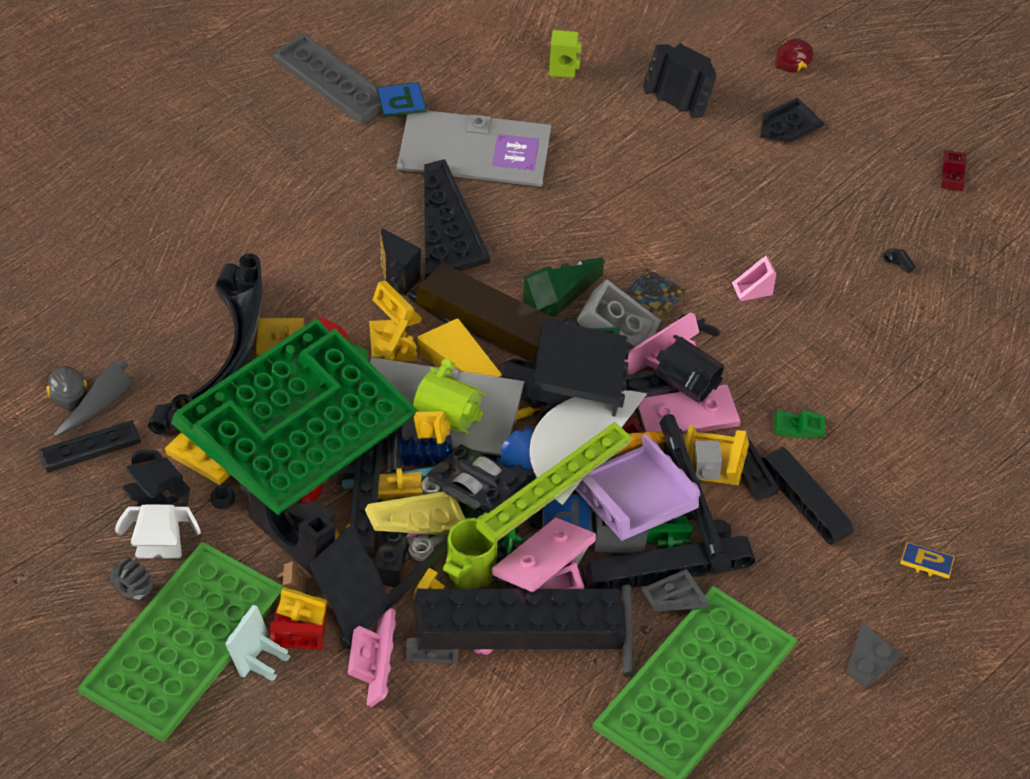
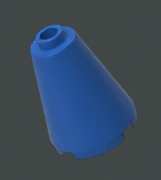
(517, 449)

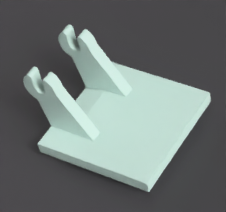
(248, 641)

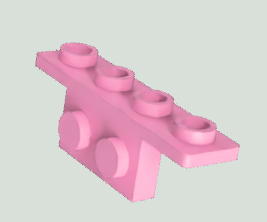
(647, 351)
(371, 656)

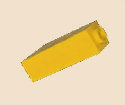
(456, 344)

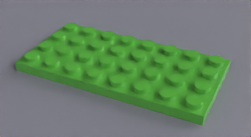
(179, 642)
(695, 685)

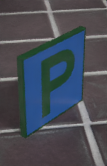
(401, 99)

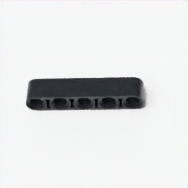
(808, 496)

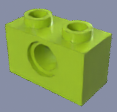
(564, 53)

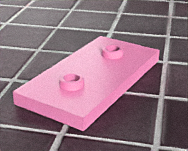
(712, 414)
(544, 554)

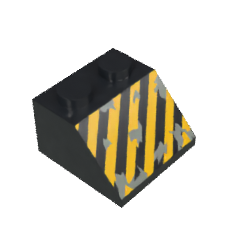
(399, 262)

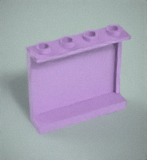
(639, 490)

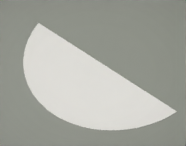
(571, 426)

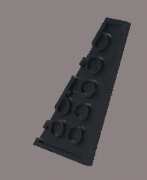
(449, 227)

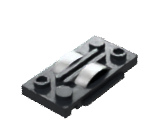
(476, 479)

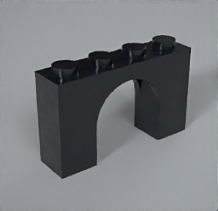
(300, 543)

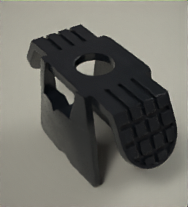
(152, 477)

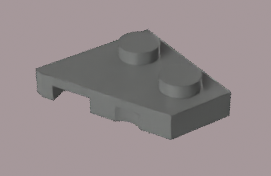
(675, 593)
(870, 657)

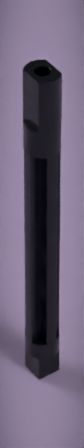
(702, 514)

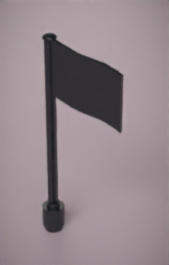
(354, 585)

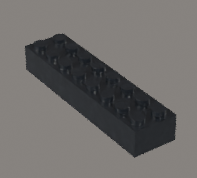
(518, 619)

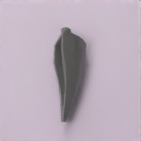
(103, 392)

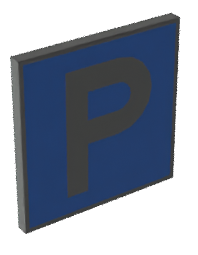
(574, 511)

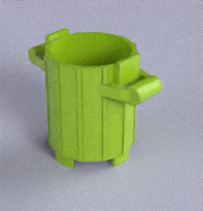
(443, 393)
(470, 555)

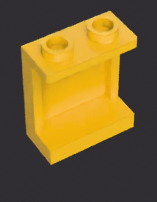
(732, 453)

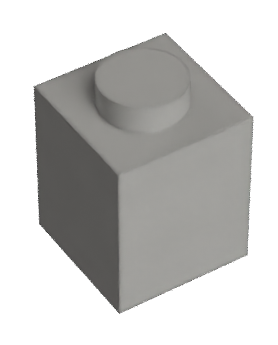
(707, 459)

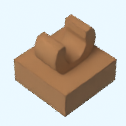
(293, 577)

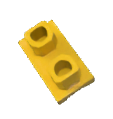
(398, 341)
(400, 485)
(302, 606)

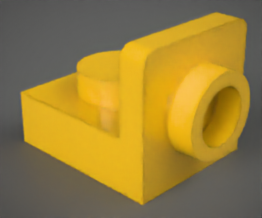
(432, 425)

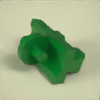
(671, 534)

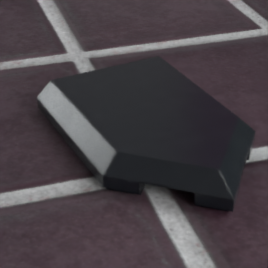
(789, 122)

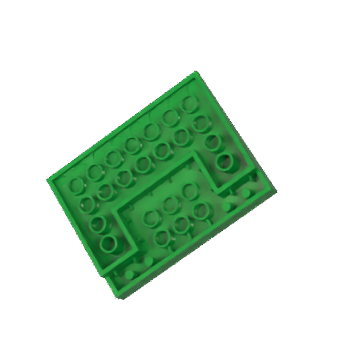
(295, 415)

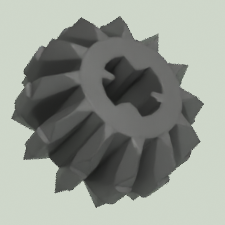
(131, 579)

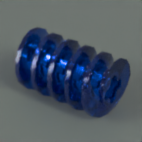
(424, 452)

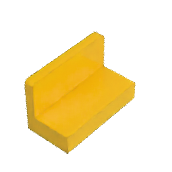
(394, 304)

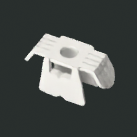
(156, 529)

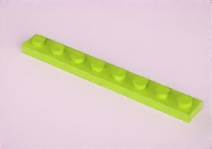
(553, 482)

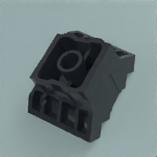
(680, 78)

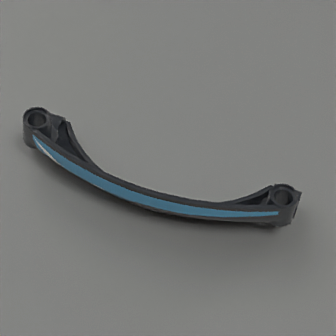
(242, 293)

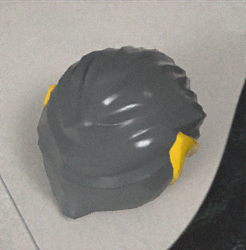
(66, 387)

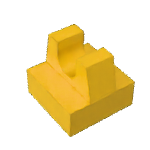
(429, 581)

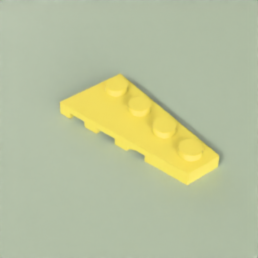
(417, 514)

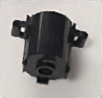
(689, 369)

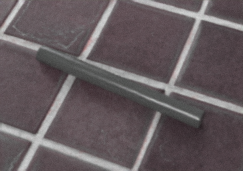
(626, 598)

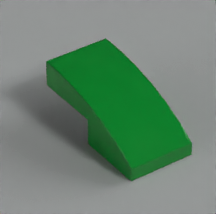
(804, 425)

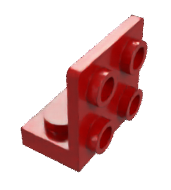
(297, 634)

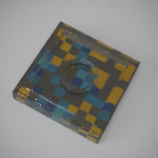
(655, 293)

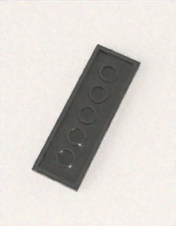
(330, 77)

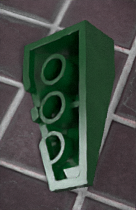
(555, 289)

